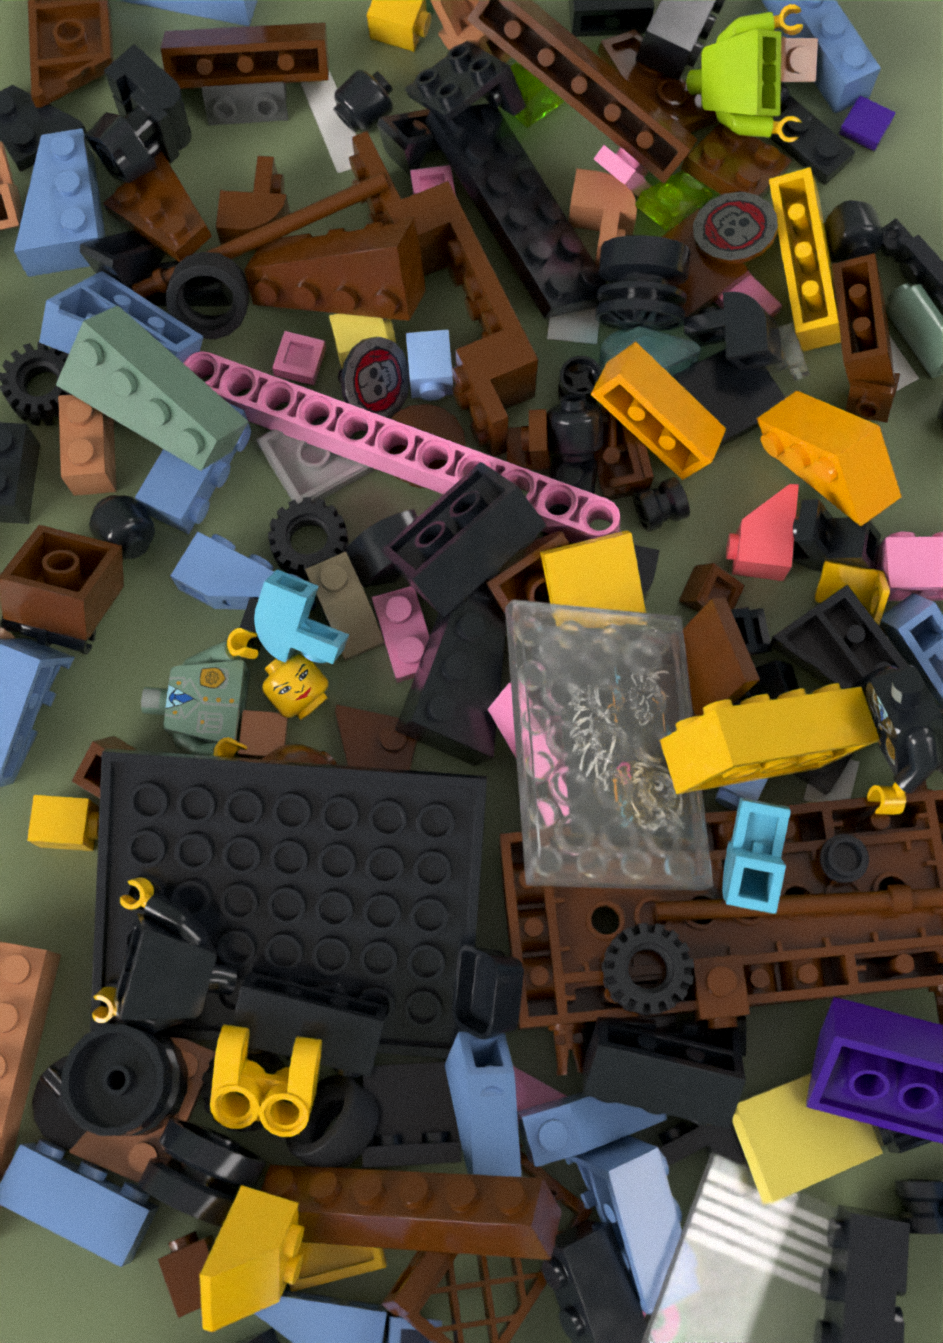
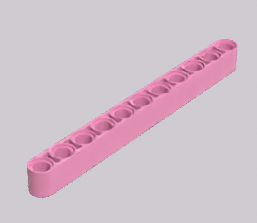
(383, 435)

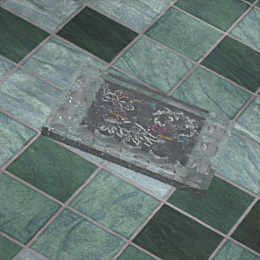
(588, 727)

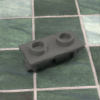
(245, 103)

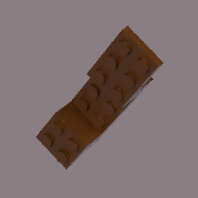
(501, 365)

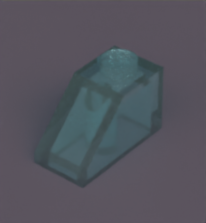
(669, 351)

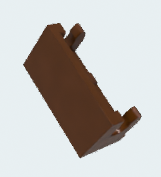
(633, 469)

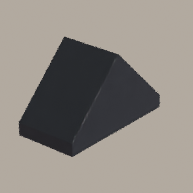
(123, 256)

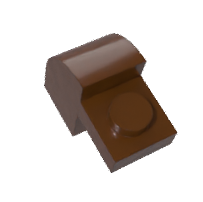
(247, 211)

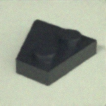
(24, 124)

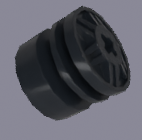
(642, 283)

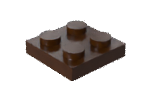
(735, 162)

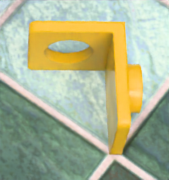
(867, 584)

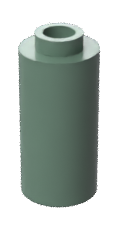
(919, 325)

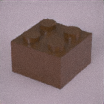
(61, 582)

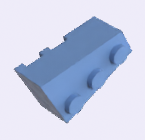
(60, 206)
(100, 292)
(633, 1194)

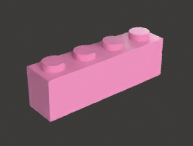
(912, 565)

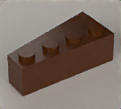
(342, 272)

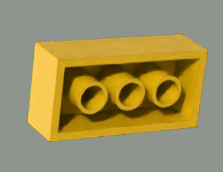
(767, 737)

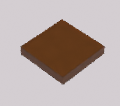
(706, 277)
(716, 657)

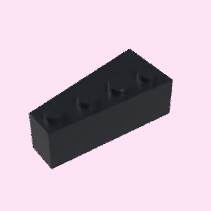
(459, 681)
(864, 1278)

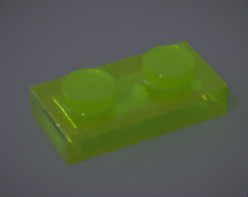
(674, 200)

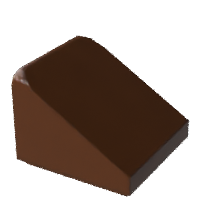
(710, 582)

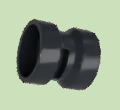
(579, 374)
(659, 504)
(921, 1202)

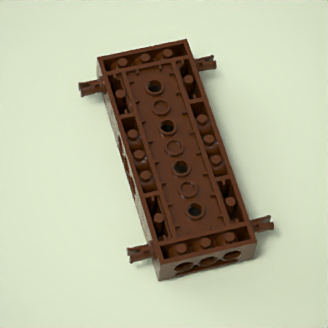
(781, 954)

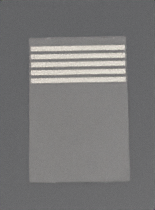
(744, 1265)

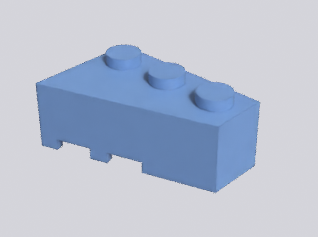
(25, 683)

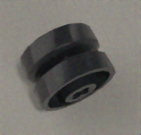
(124, 1081)
(207, 1162)

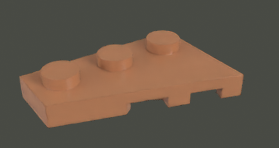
(131, 1154)

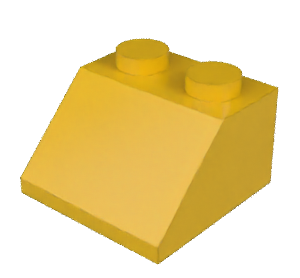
(251, 1258)

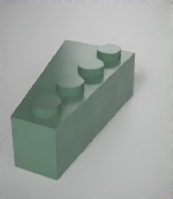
(149, 390)

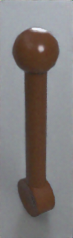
(612, 454)

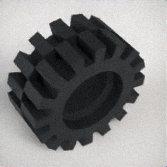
(21, 372)
(675, 957)

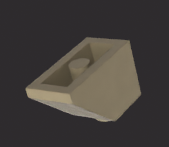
(345, 604)

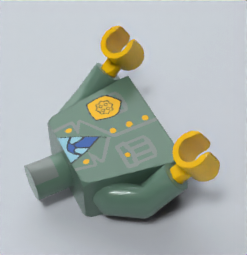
(206, 698)

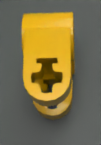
(263, 1091)

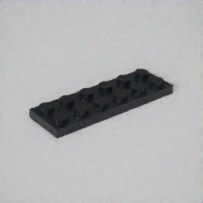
(519, 209)

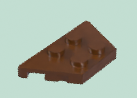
(67, 45)

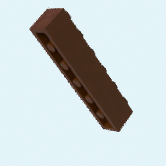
(585, 83)
(421, 1210)

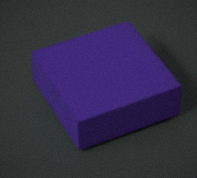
(867, 123)

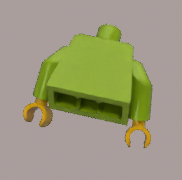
(744, 74)

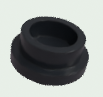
(844, 858)

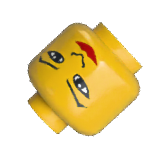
(295, 686)

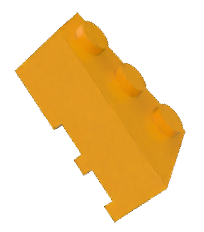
(832, 453)

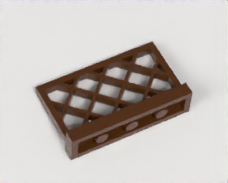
(428, 1268)

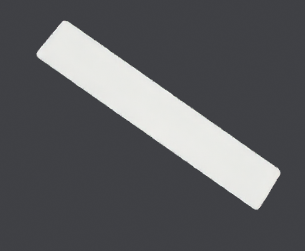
(334, 132)

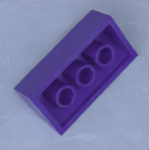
(879, 1069)

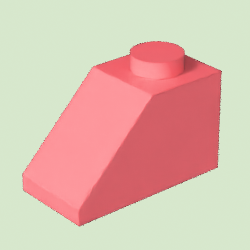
(765, 538)

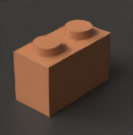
(86, 448)

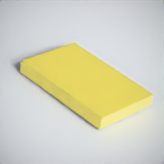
(797, 1145)

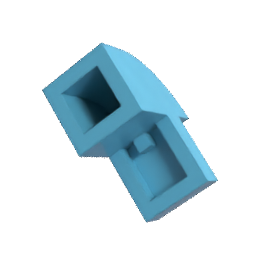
(284, 621)
(753, 856)

